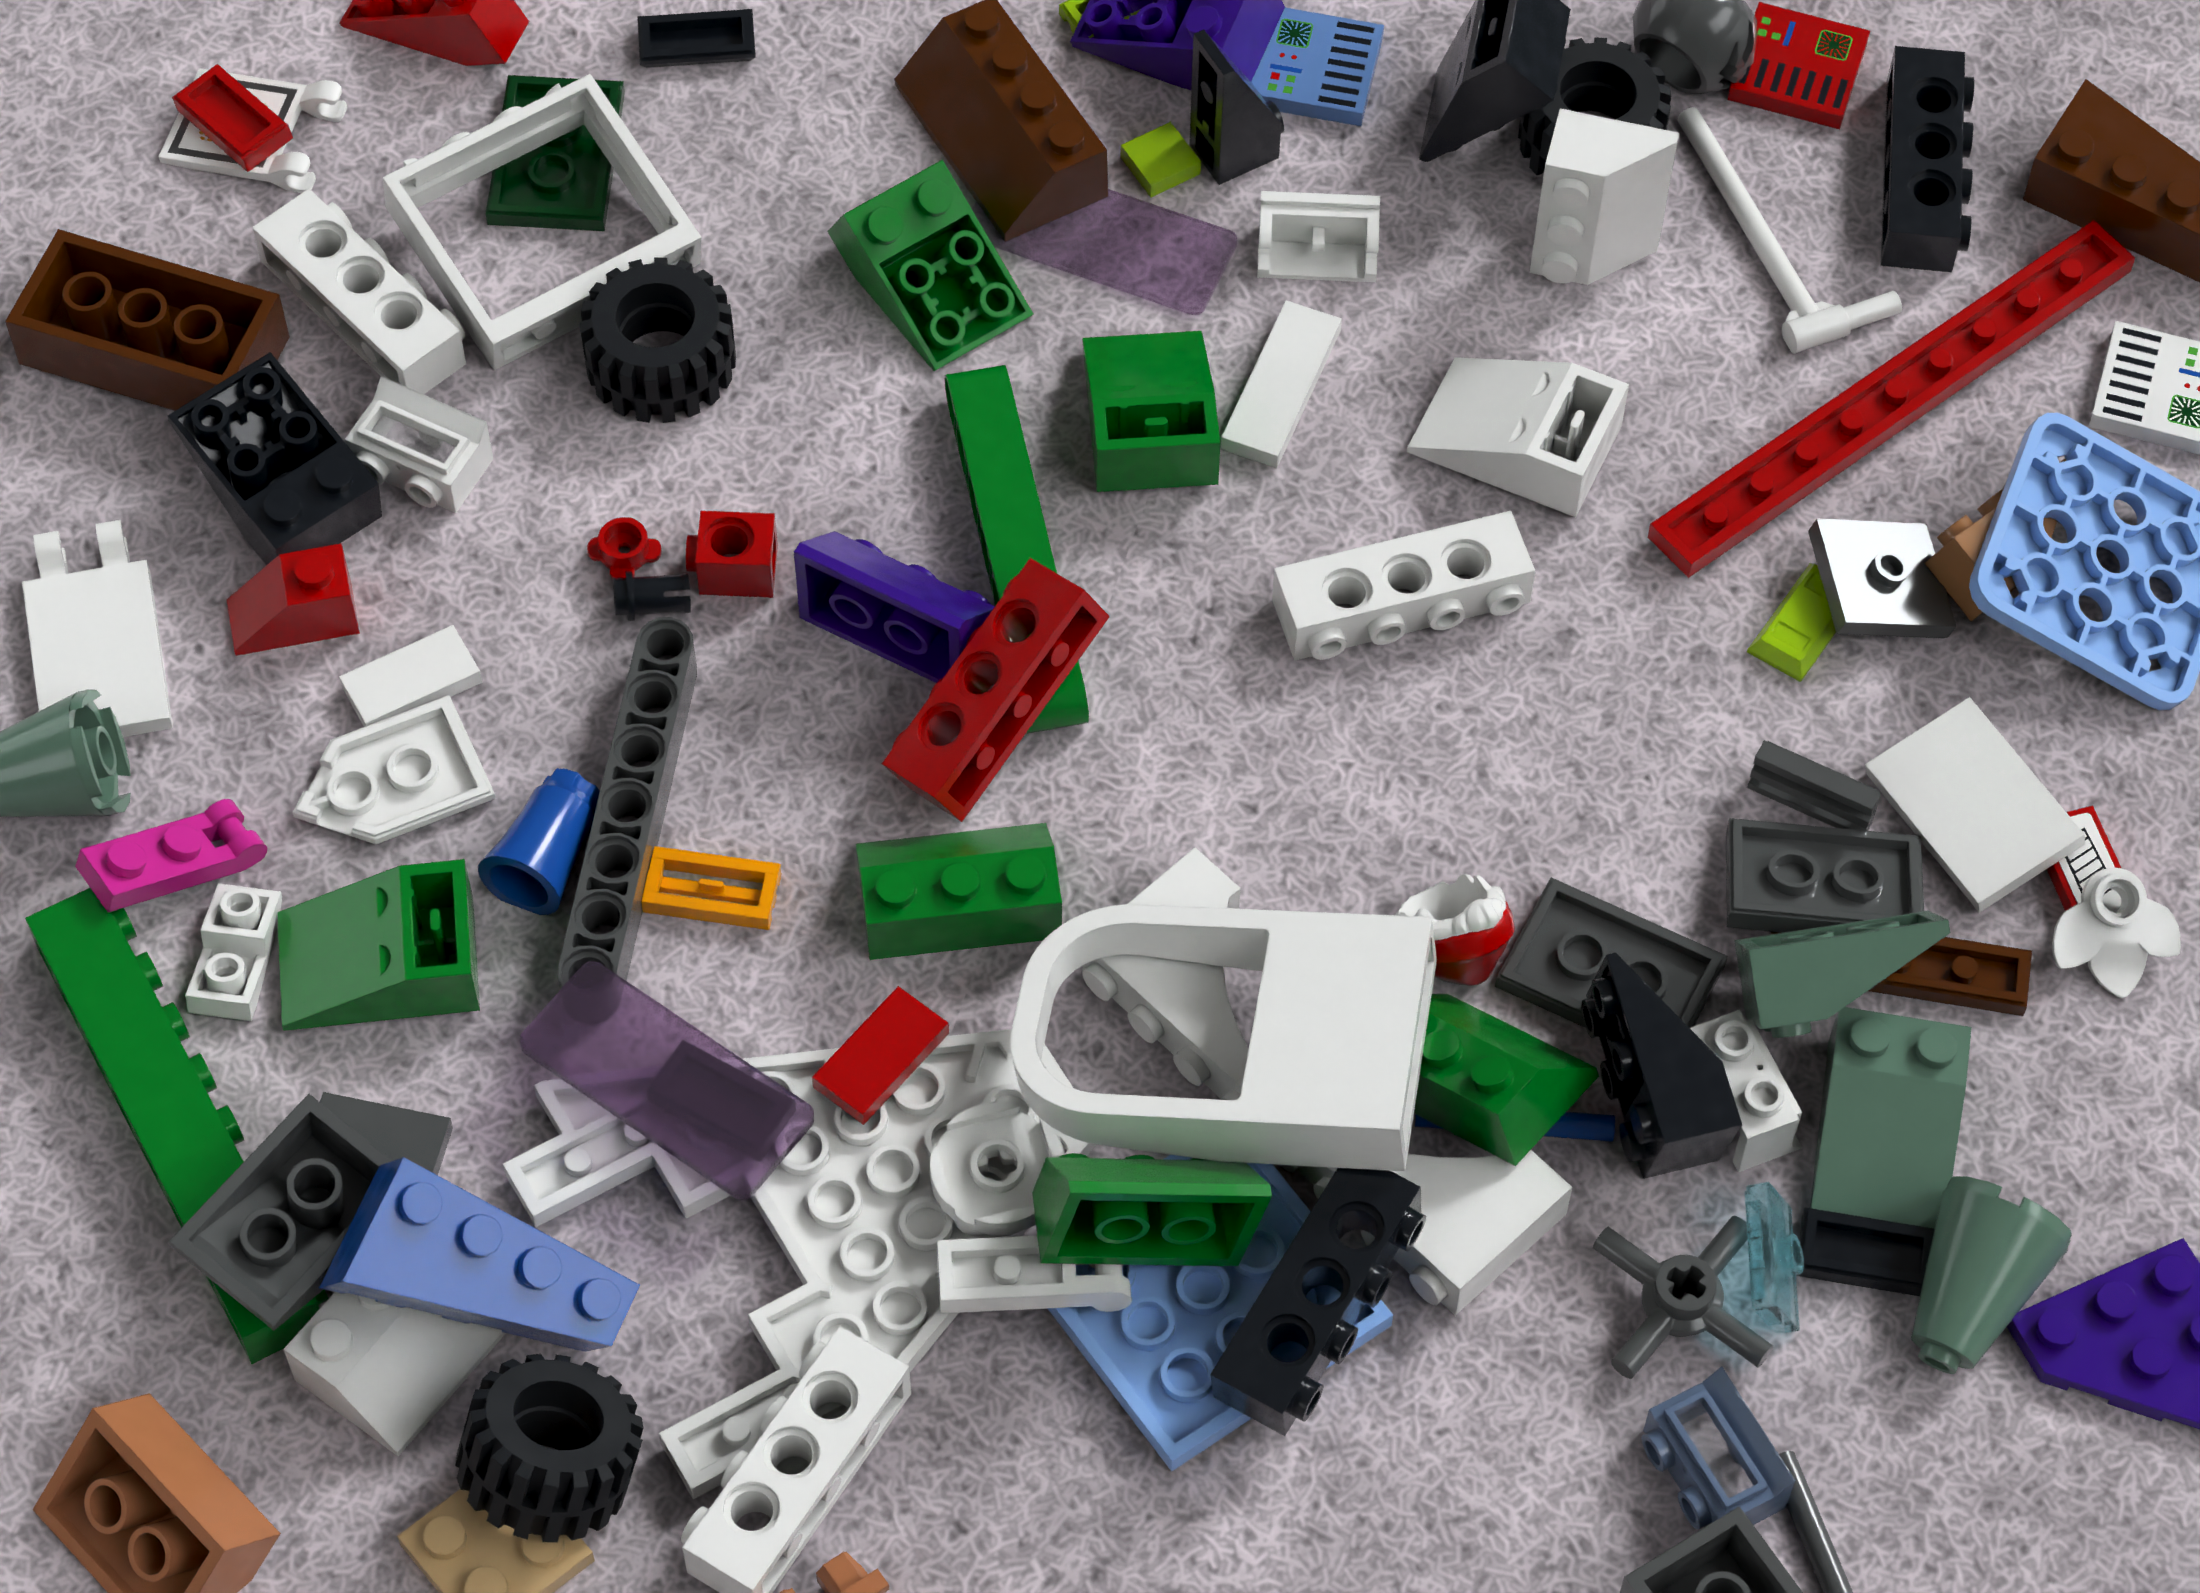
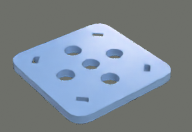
(2055, 574)

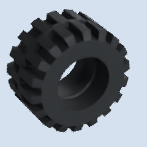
(1598, 80)
(667, 376)
(539, 1486)

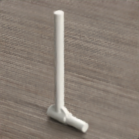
(1808, 322)

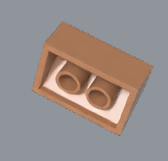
(152, 1507)

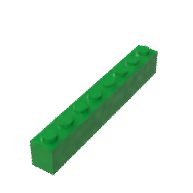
(151, 1074)

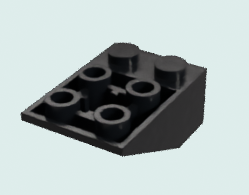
(1495, 71)
(277, 462)
(1661, 1073)

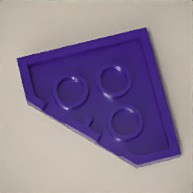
(2124, 1336)

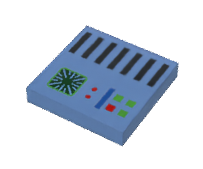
(1320, 66)

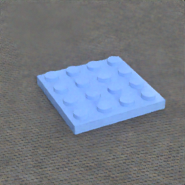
(1181, 1321)

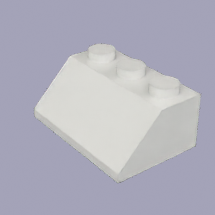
(1601, 197)
(385, 1363)

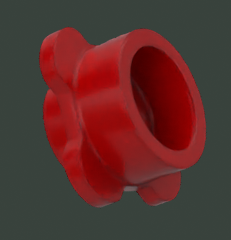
(620, 533)

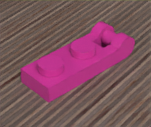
(170, 857)

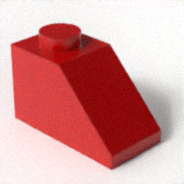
(294, 602)

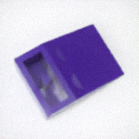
(1161, 33)

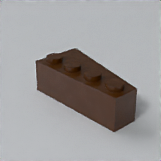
(2123, 176)

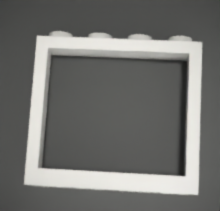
(505, 139)

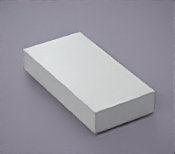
(411, 677)

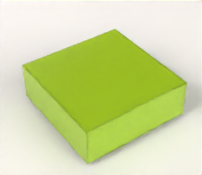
(1160, 159)

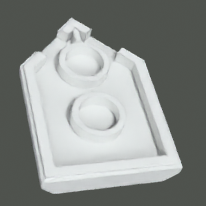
(396, 775)

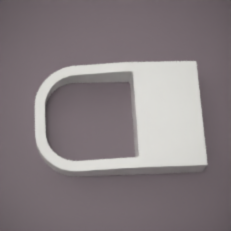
(1328, 1044)

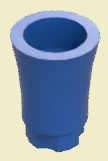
(542, 844)

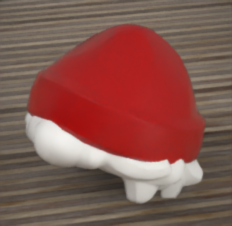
(1468, 927)

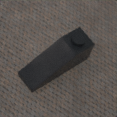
(1228, 117)

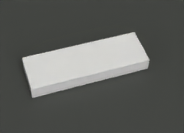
(1281, 384)

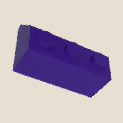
(885, 604)

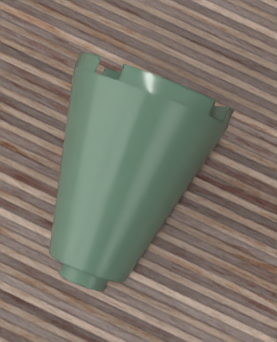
(64, 761)
(1981, 1270)

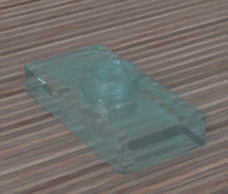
(1773, 1258)

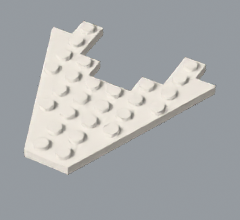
(843, 1205)

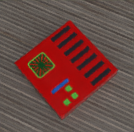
(1802, 66)

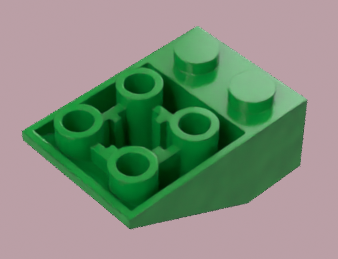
(930, 266)
(1151, 411)
(381, 949)

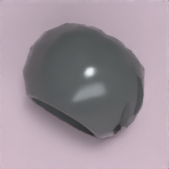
(1697, 41)

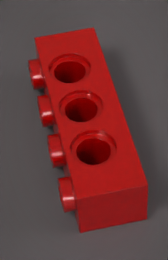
(1025, 678)

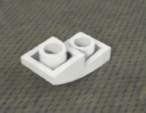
(235, 952)

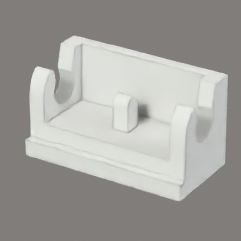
(1318, 236)

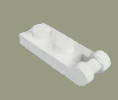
(1009, 1276)

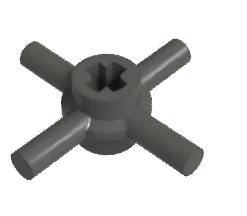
(1696, 1311)

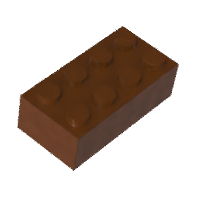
(140, 322)

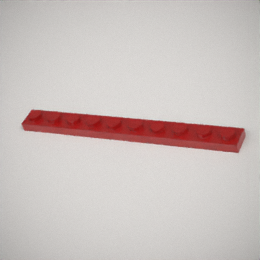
(1889, 399)

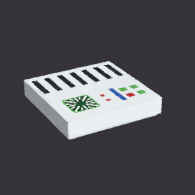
(2150, 388)

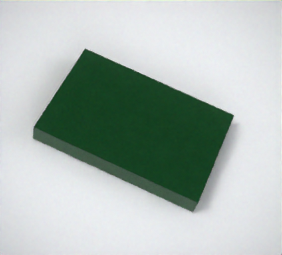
(559, 182)

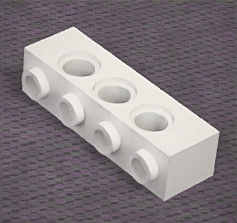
(360, 293)
(1424, 563)
(756, 1561)

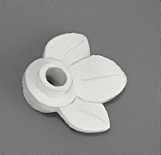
(2115, 942)

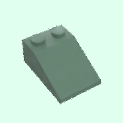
(1823, 969)
(1889, 1116)

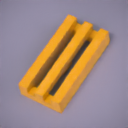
(706, 909)

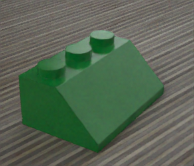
(959, 890)
(1494, 1080)
(1146, 1210)

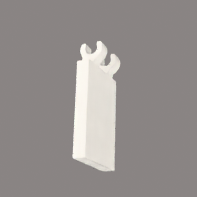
(98, 632)

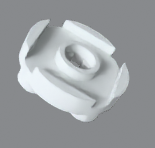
(963, 1152)

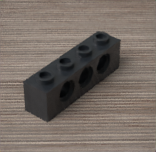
(1925, 159)
(1282, 1391)

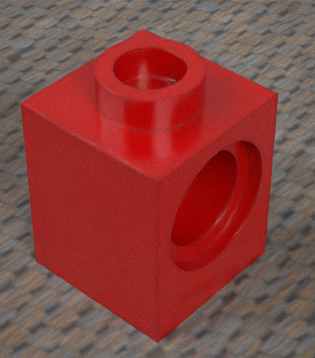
(744, 533)

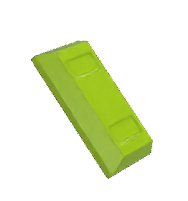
(1797, 628)

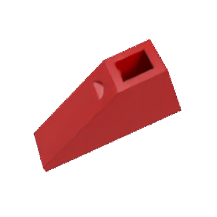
(449, 29)

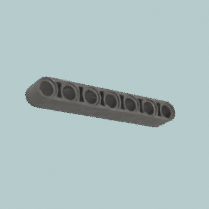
(632, 792)

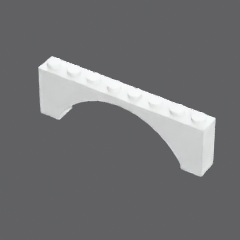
(1475, 1208)

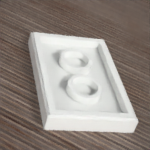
(1975, 804)

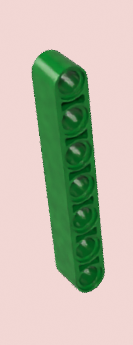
(1006, 504)

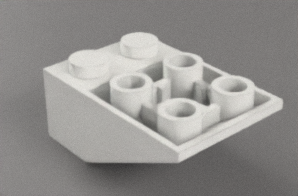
(1524, 427)

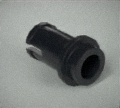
(647, 596)

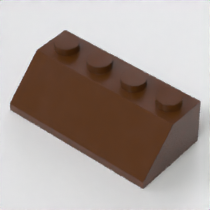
(1003, 121)

